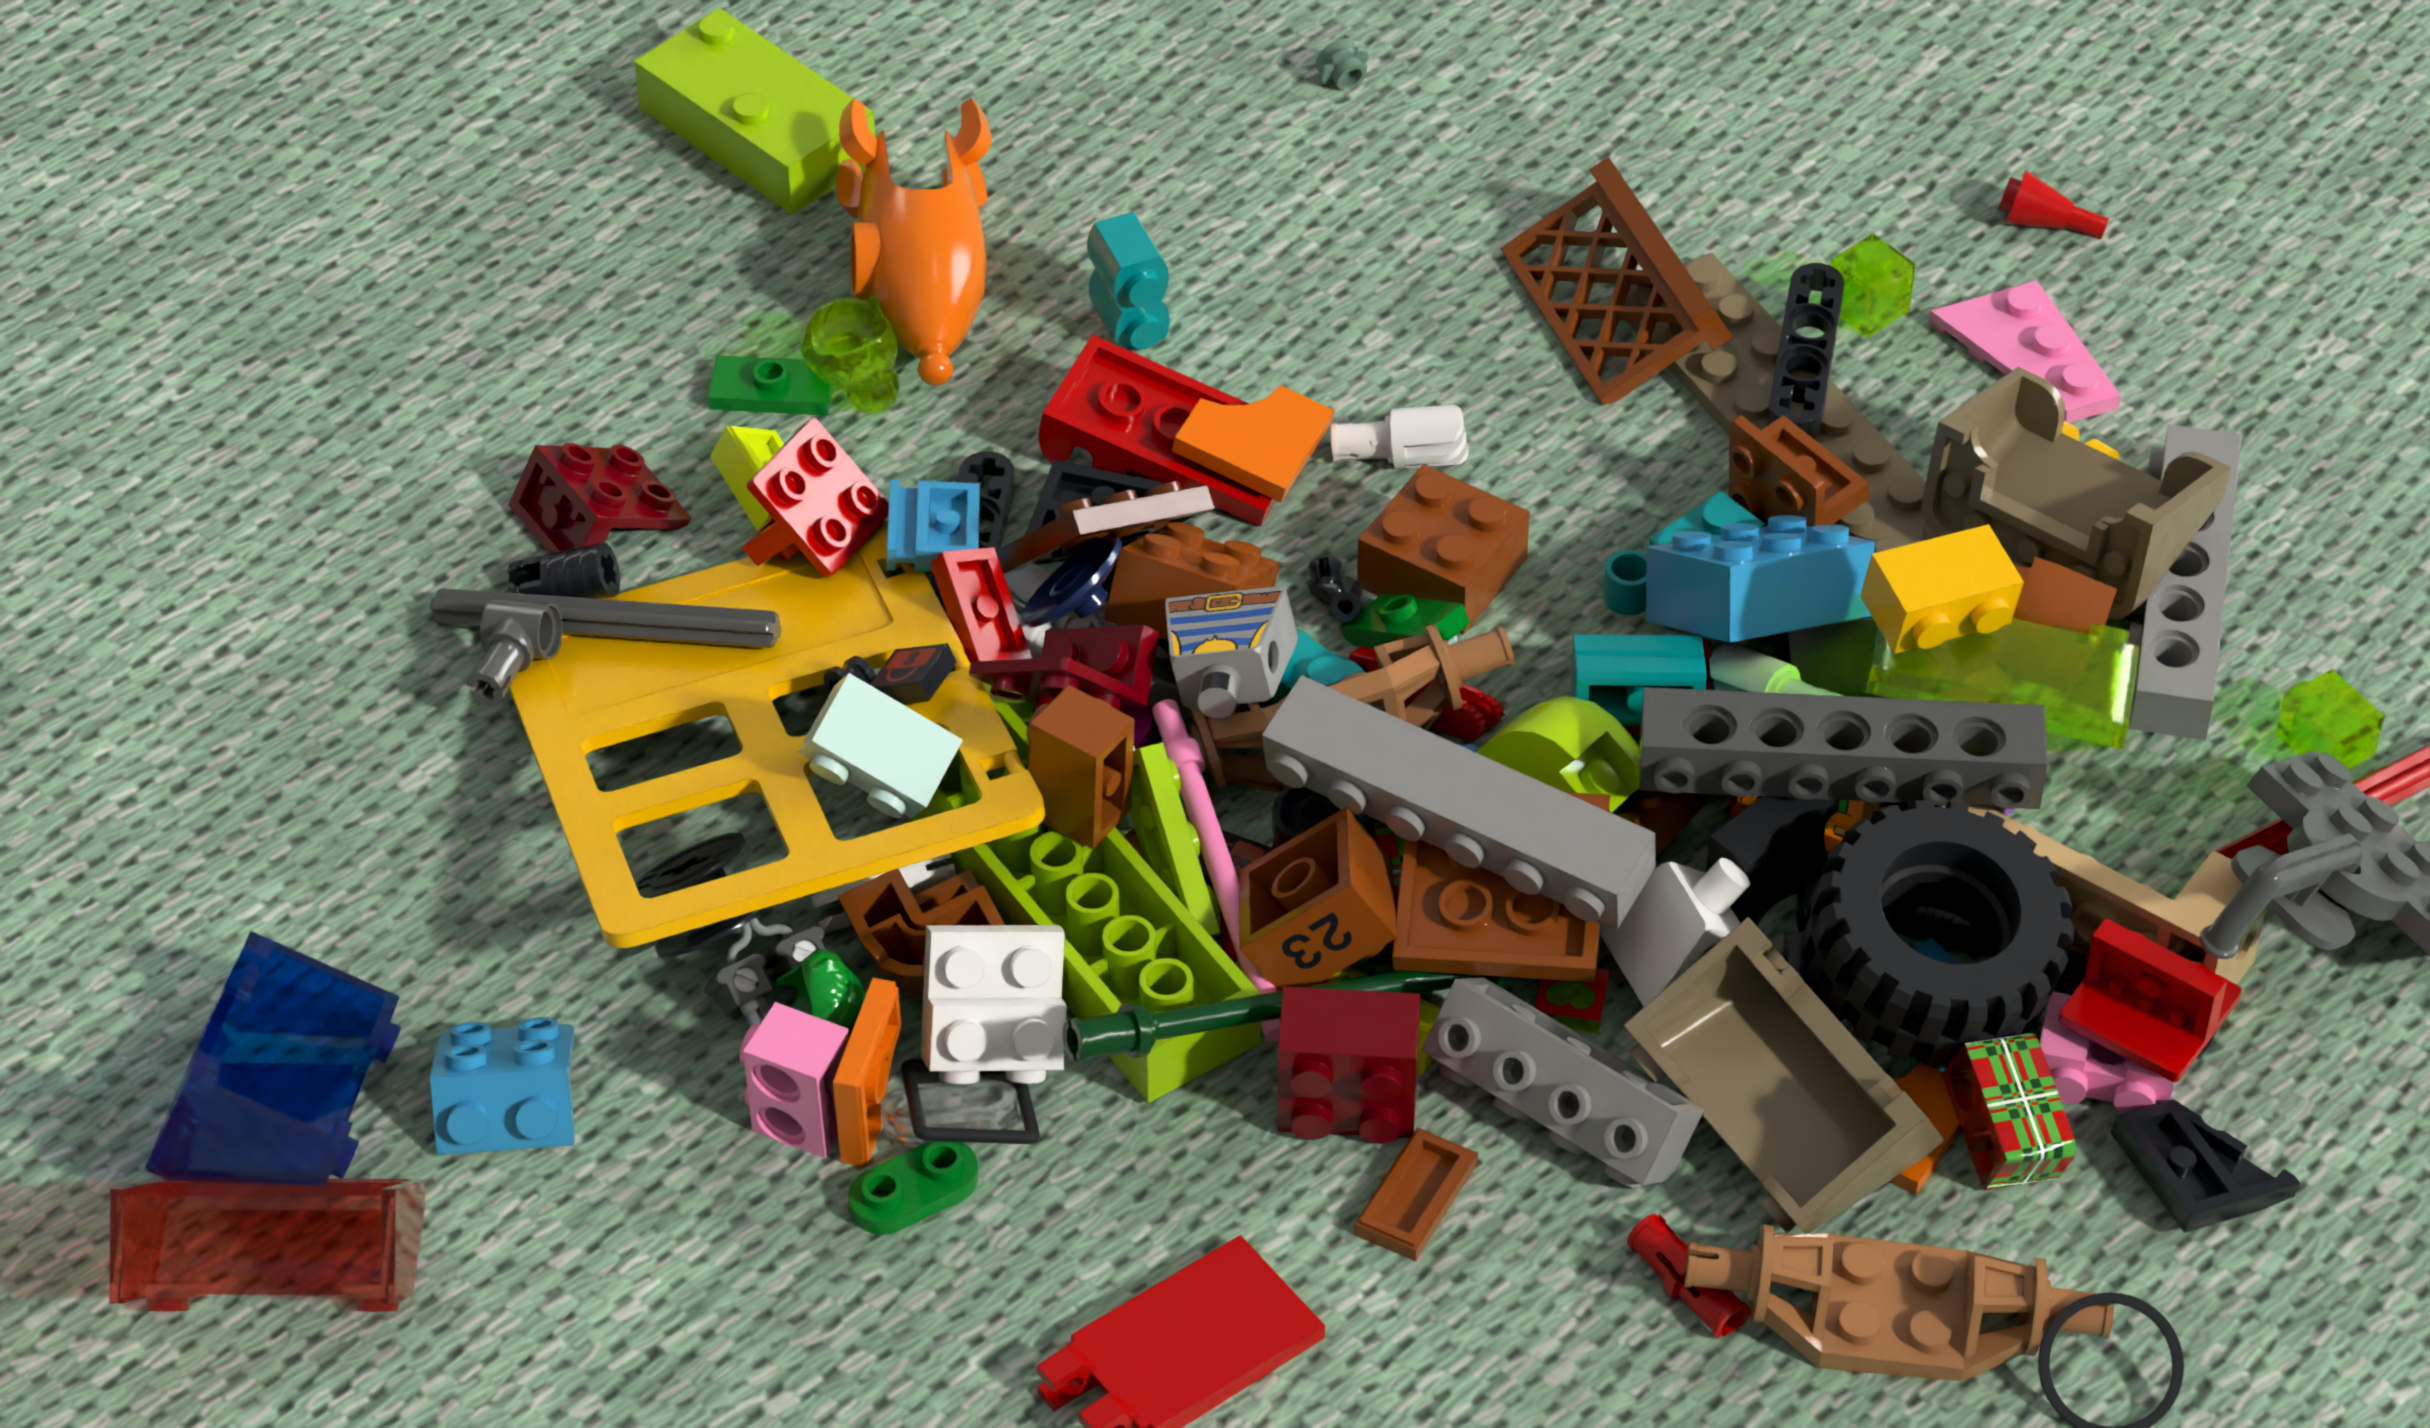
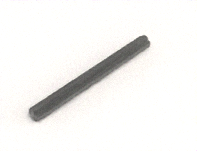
(624, 618)

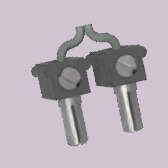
(744, 982)

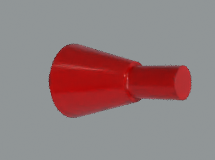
(2041, 206)

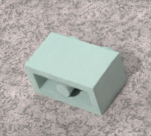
(879, 748)

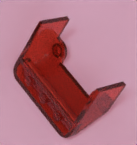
(265, 1240)

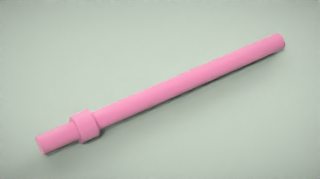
(1190, 765)

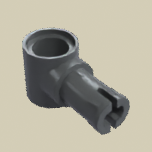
(511, 638)

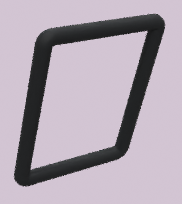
(1028, 1136)

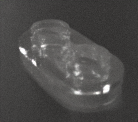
(949, 1105)

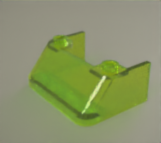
(2075, 675)

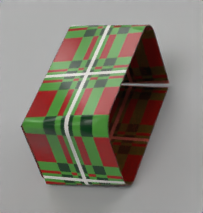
(2010, 1111)

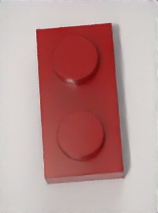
(980, 604)

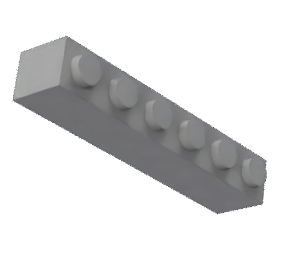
(1459, 802)

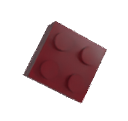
(1348, 1063)

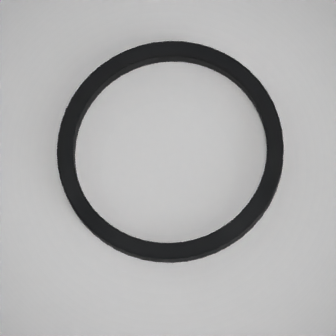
(2126, 1300)

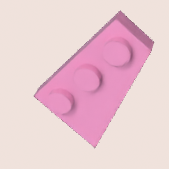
(2029, 332)

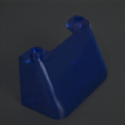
(276, 1073)

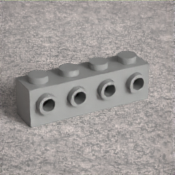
(1561, 1082)

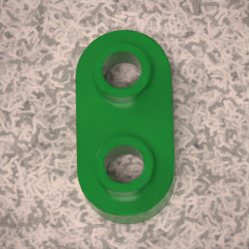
(915, 1186)

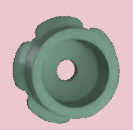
(1342, 64)

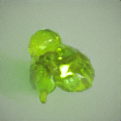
(854, 350)

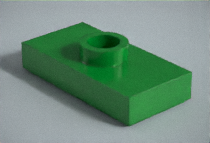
(767, 386)
(1402, 617)

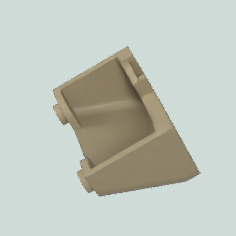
(2060, 499)
(1781, 1081)

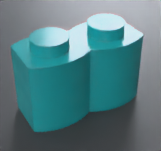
(1128, 282)

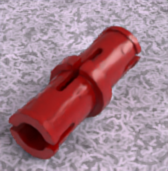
(1666, 1256)

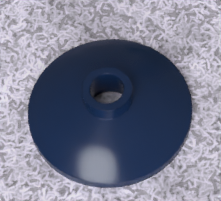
(1074, 584)

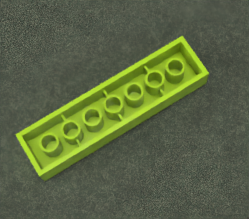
(1121, 928)

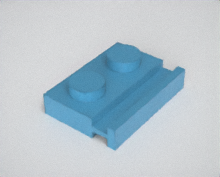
(931, 521)

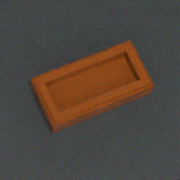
(1415, 1194)

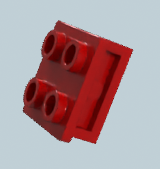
(814, 502)
(2147, 1001)

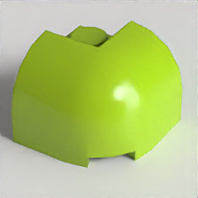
(1570, 748)

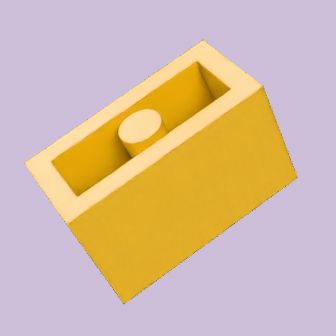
(1941, 589)

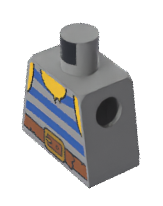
(1229, 647)

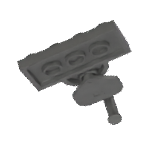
(2340, 857)

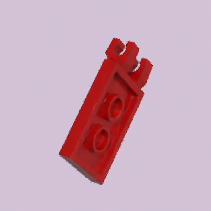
(1183, 1343)

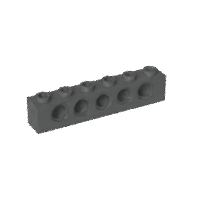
(1842, 748)

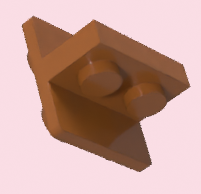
(1789, 474)

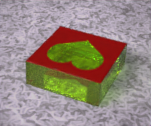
(1575, 1003)

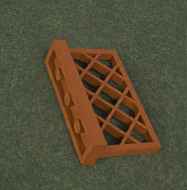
(1660, 268)

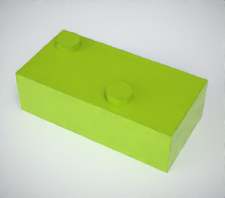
(748, 108)

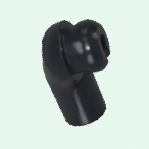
(1337, 591)

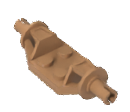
(1401, 671)
(1893, 1302)

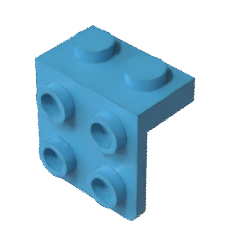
(503, 1087)

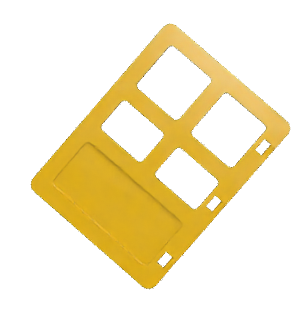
(627, 688)

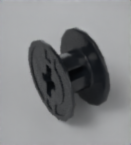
(689, 868)

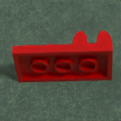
(1128, 419)

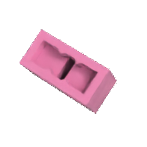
(791, 1078)

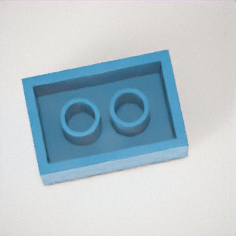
(1757, 579)

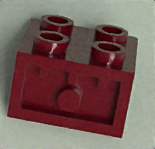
(579, 493)
(1099, 661)

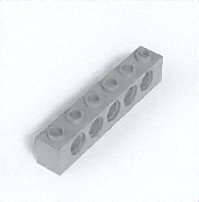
(2186, 607)

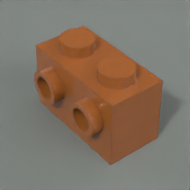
(1082, 764)

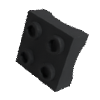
(1775, 846)

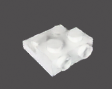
(993, 1001)

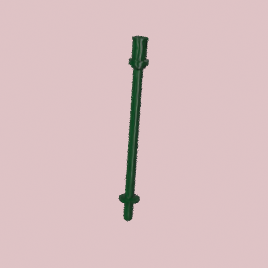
(1136, 1029)

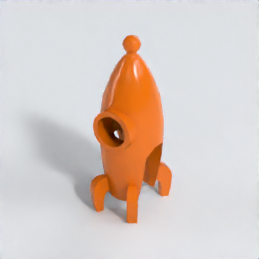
(918, 246)

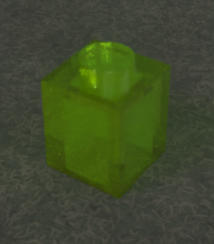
(1876, 284)
(2330, 719)

